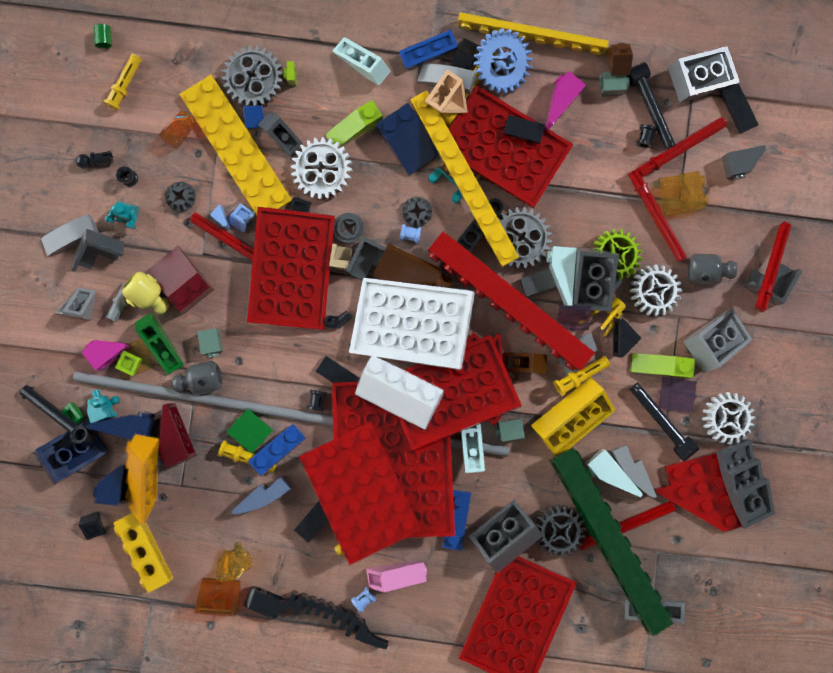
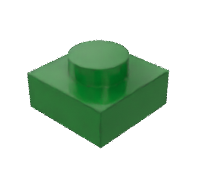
(73, 412)

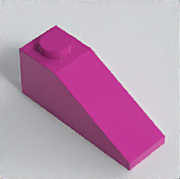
(565, 92)

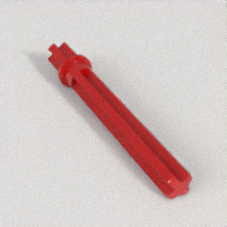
(681, 147)
(657, 215)
(222, 235)
(765, 292)
(635, 521)

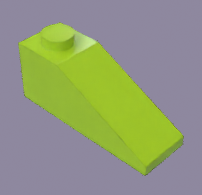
(355, 124)
(662, 365)

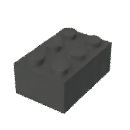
(505, 536)

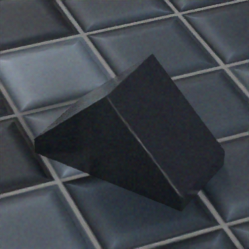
(464, 54)
(623, 337)

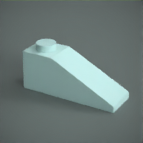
(362, 60)
(562, 267)
(473, 449)
(606, 469)

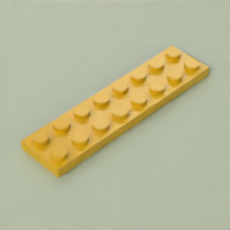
(235, 145)

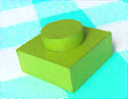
(290, 73)
(128, 363)

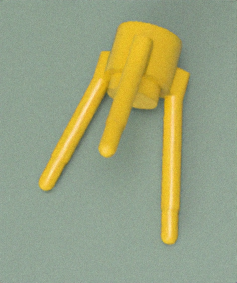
(616, 311)

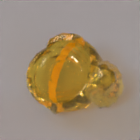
(233, 563)

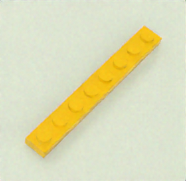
(537, 34)

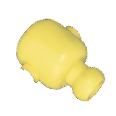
(143, 292)

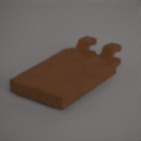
(406, 268)

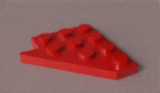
(701, 491)

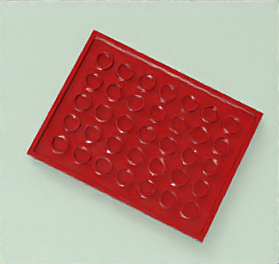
(421, 473)

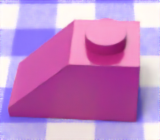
(103, 353)

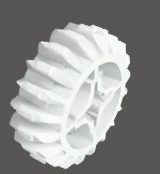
(657, 297)
(741, 410)

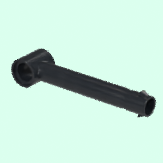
(639, 76)
(59, 417)
(684, 446)

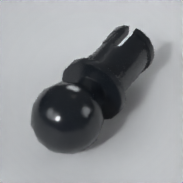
(84, 161)

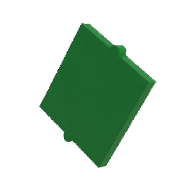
(249, 430)

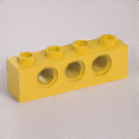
(153, 554)

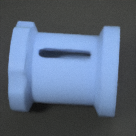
(410, 234)
(363, 599)

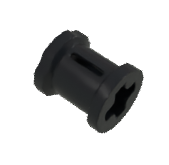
(646, 136)
(121, 176)
(316, 400)

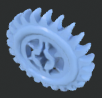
(517, 60)

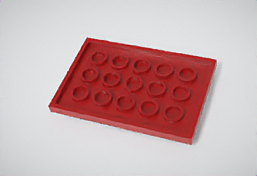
(505, 161)
(290, 268)
(469, 394)
(360, 493)
(517, 618)

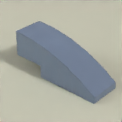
(263, 496)

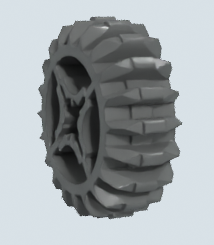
(570, 543)

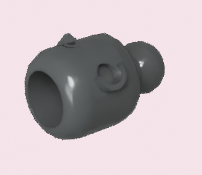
(709, 269)
(199, 379)

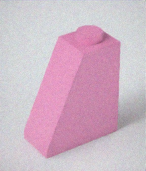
(396, 575)

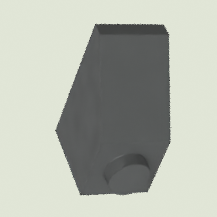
(280, 133)
(741, 162)

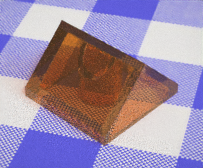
(218, 597)

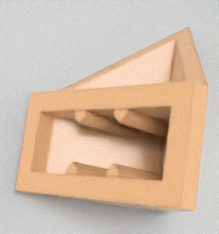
(448, 95)

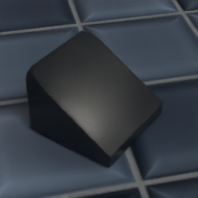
(91, 525)

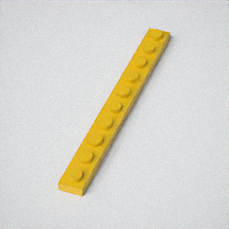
(465, 180)

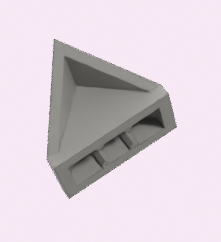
(79, 304)

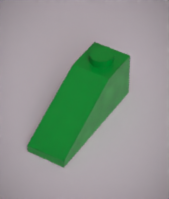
(158, 343)

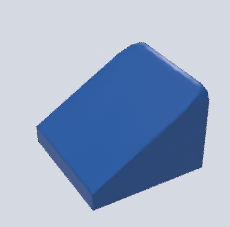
(253, 116)

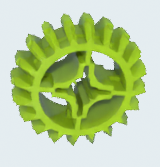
(631, 247)

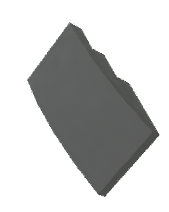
(745, 483)

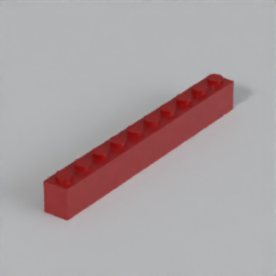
(510, 301)

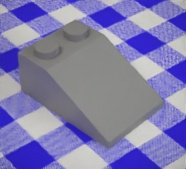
(702, 74)
(717, 341)

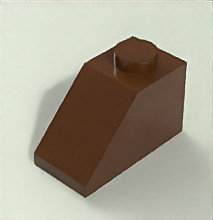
(619, 59)
(525, 362)

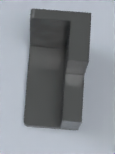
(96, 244)
(366, 255)
(783, 285)

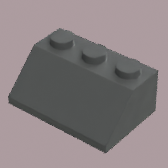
(594, 278)

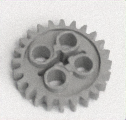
(237, 70)
(531, 224)

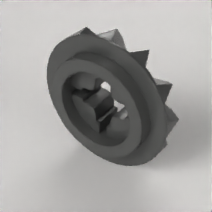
(180, 205)
(411, 218)
(350, 219)

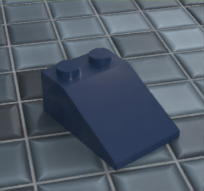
(407, 139)
(127, 426)
(64, 457)

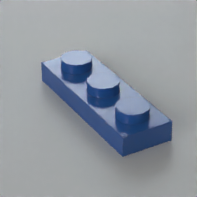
(428, 50)
(276, 450)
(461, 507)

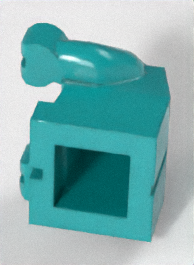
(123, 212)
(101, 408)

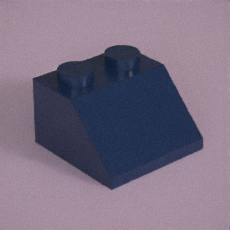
(112, 488)

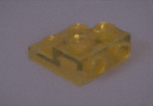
(682, 193)

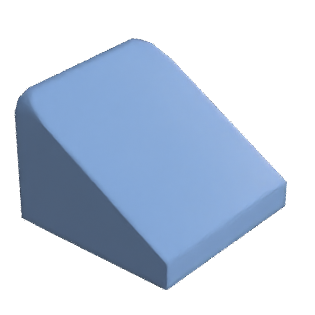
(220, 216)
(241, 217)

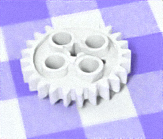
(323, 151)

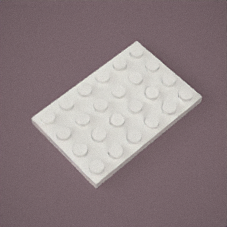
(412, 323)

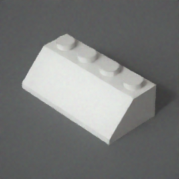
(399, 392)

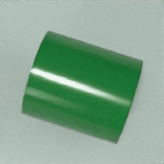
(102, 36)

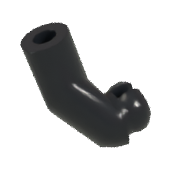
(337, 321)

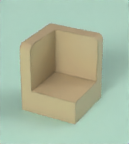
(340, 257)

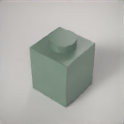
(613, 85)
(210, 342)
(509, 430)

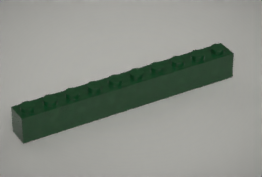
(611, 542)

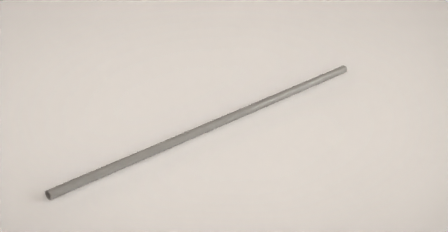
(239, 404)

